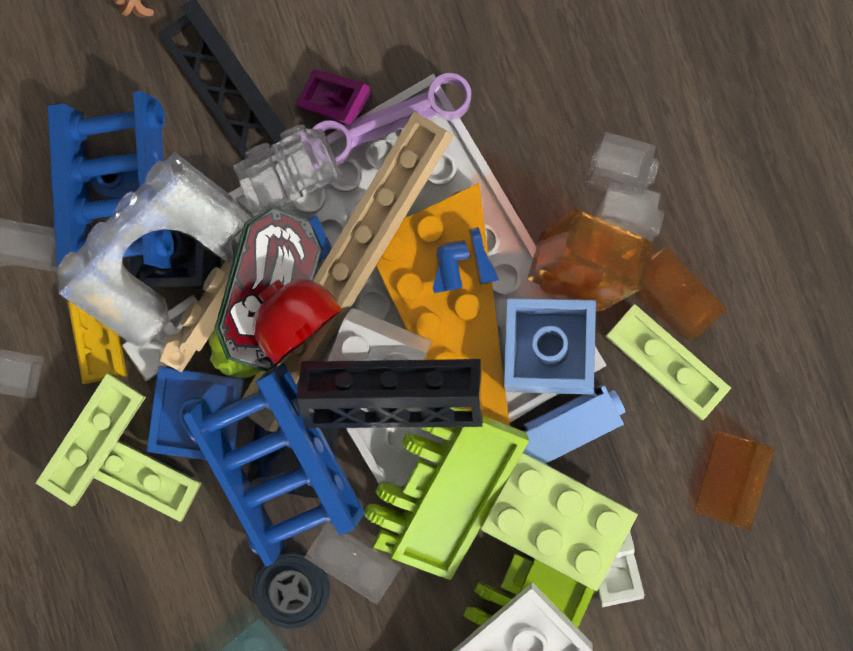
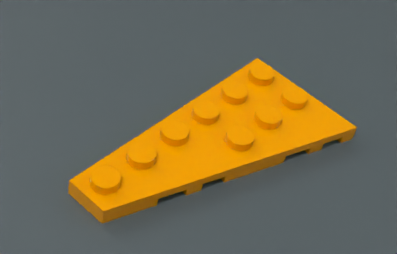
(458, 320)

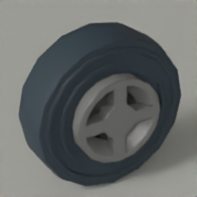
(284, 603)

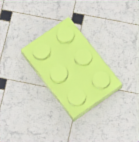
(559, 521)

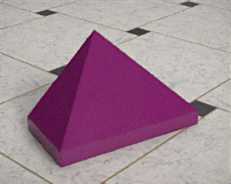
(334, 96)

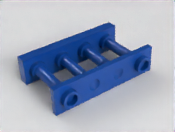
(72, 172)
(317, 465)

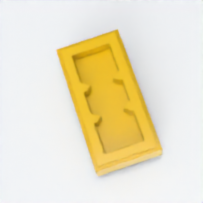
(96, 346)

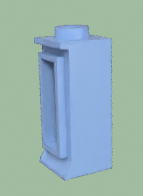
(573, 424)

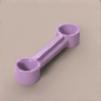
(396, 117)

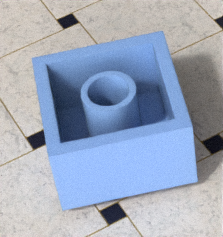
(550, 346)

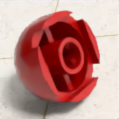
(291, 315)

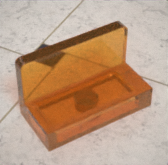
(734, 480)

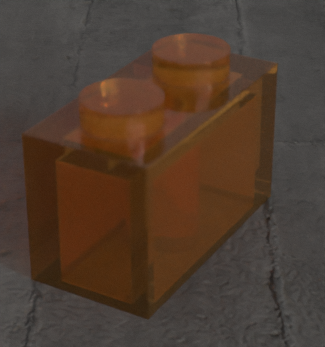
(680, 295)

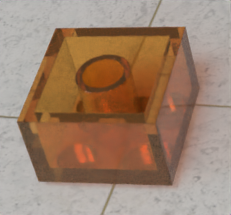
(590, 260)

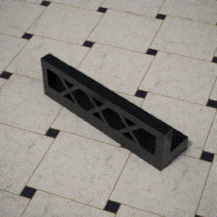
(232, 69)
(389, 389)

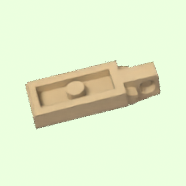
(196, 321)

